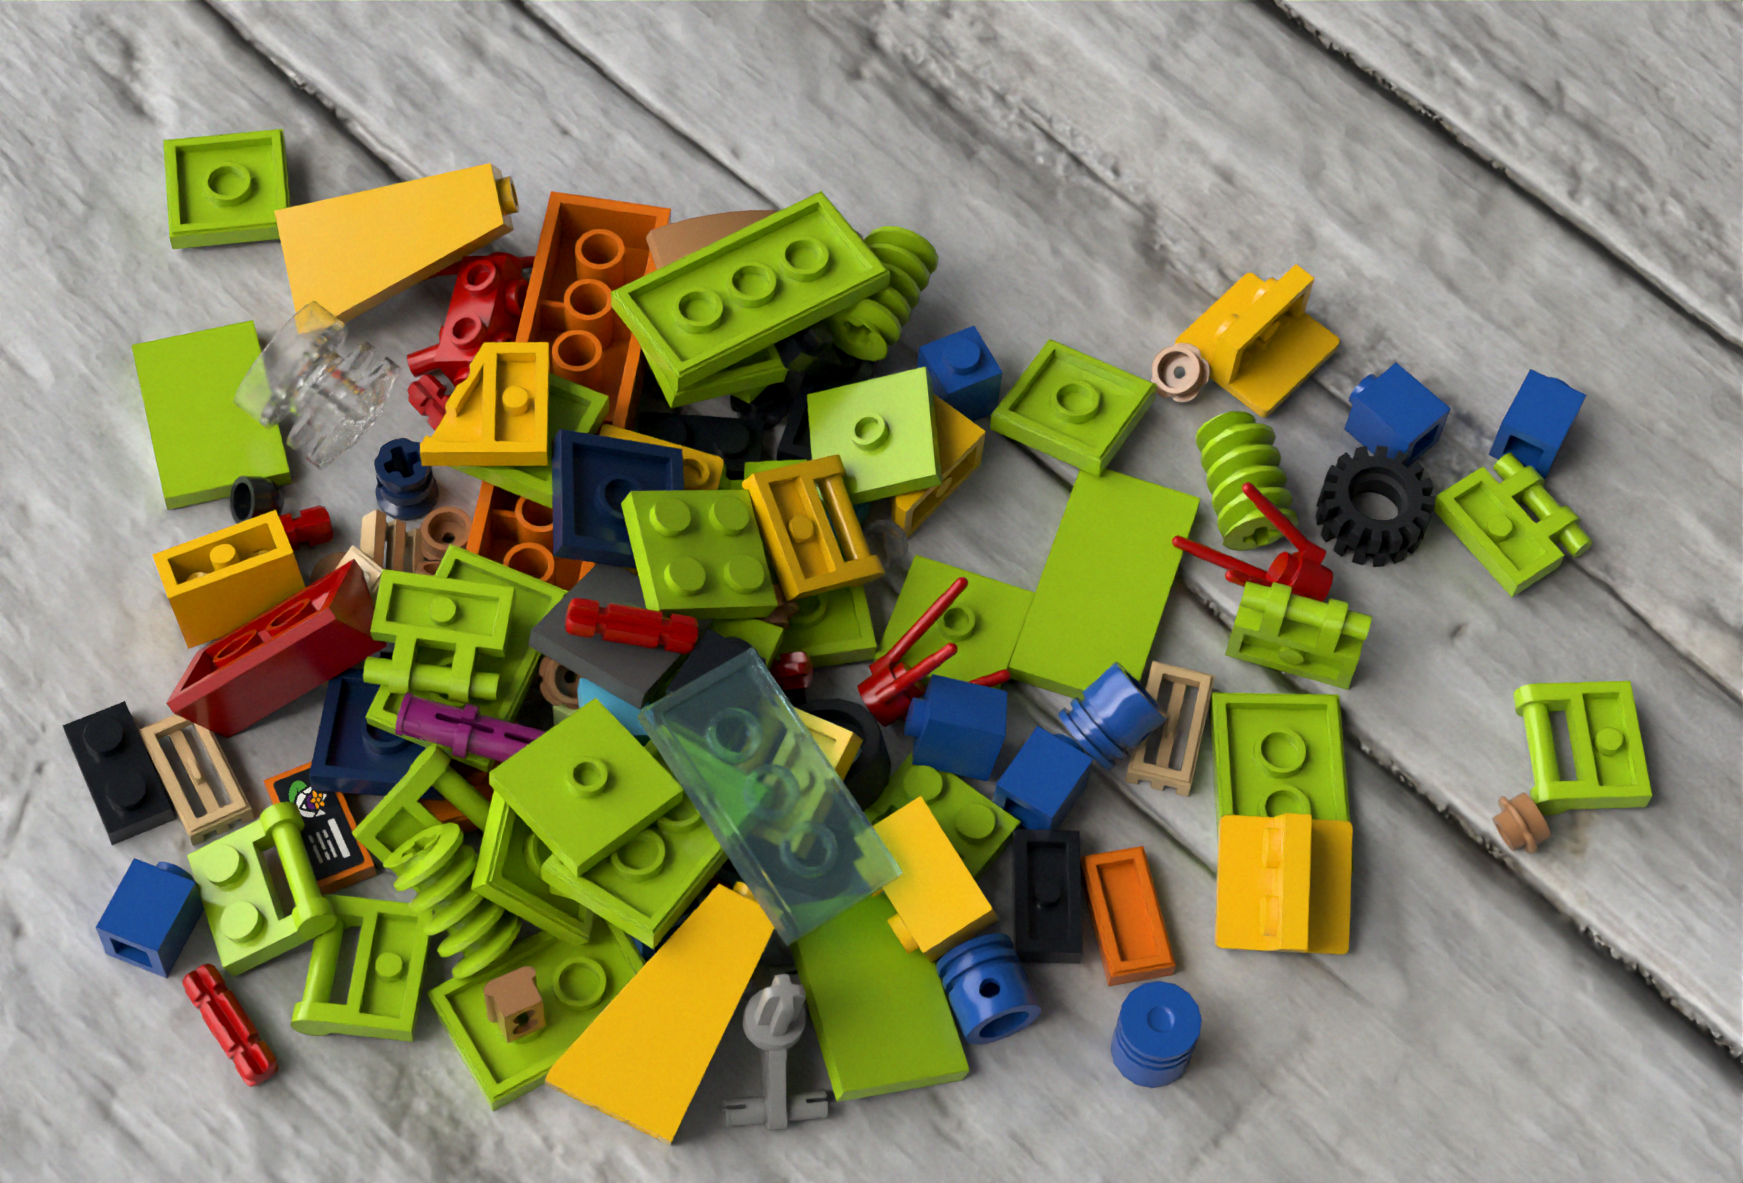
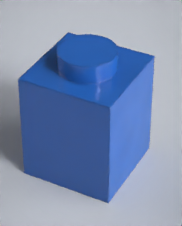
(963, 372)
(1396, 414)
(1538, 422)
(957, 727)
(1044, 780)
(151, 916)

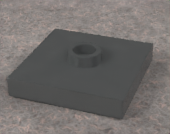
(619, 668)

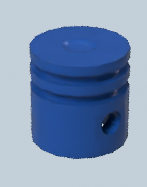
(1113, 716)
(987, 984)
(1155, 1034)

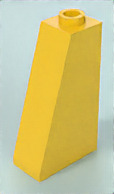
(388, 238)
(665, 1025)

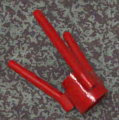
(1299, 570)
(892, 687)

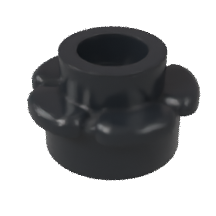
(771, 410)

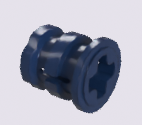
(403, 485)

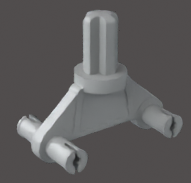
(774, 1024)

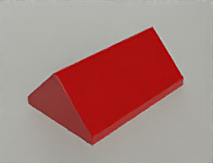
(279, 654)

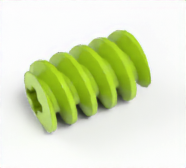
(878, 320)
(1237, 453)
(445, 877)

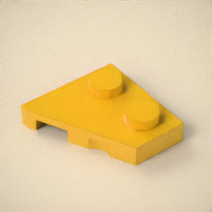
(497, 412)

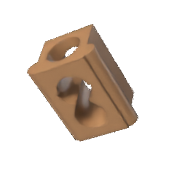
(511, 996)

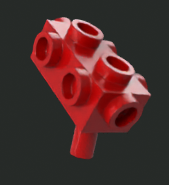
(481, 310)

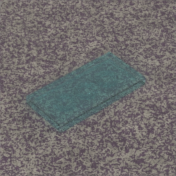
(769, 795)

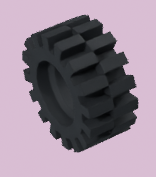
(1388, 479)

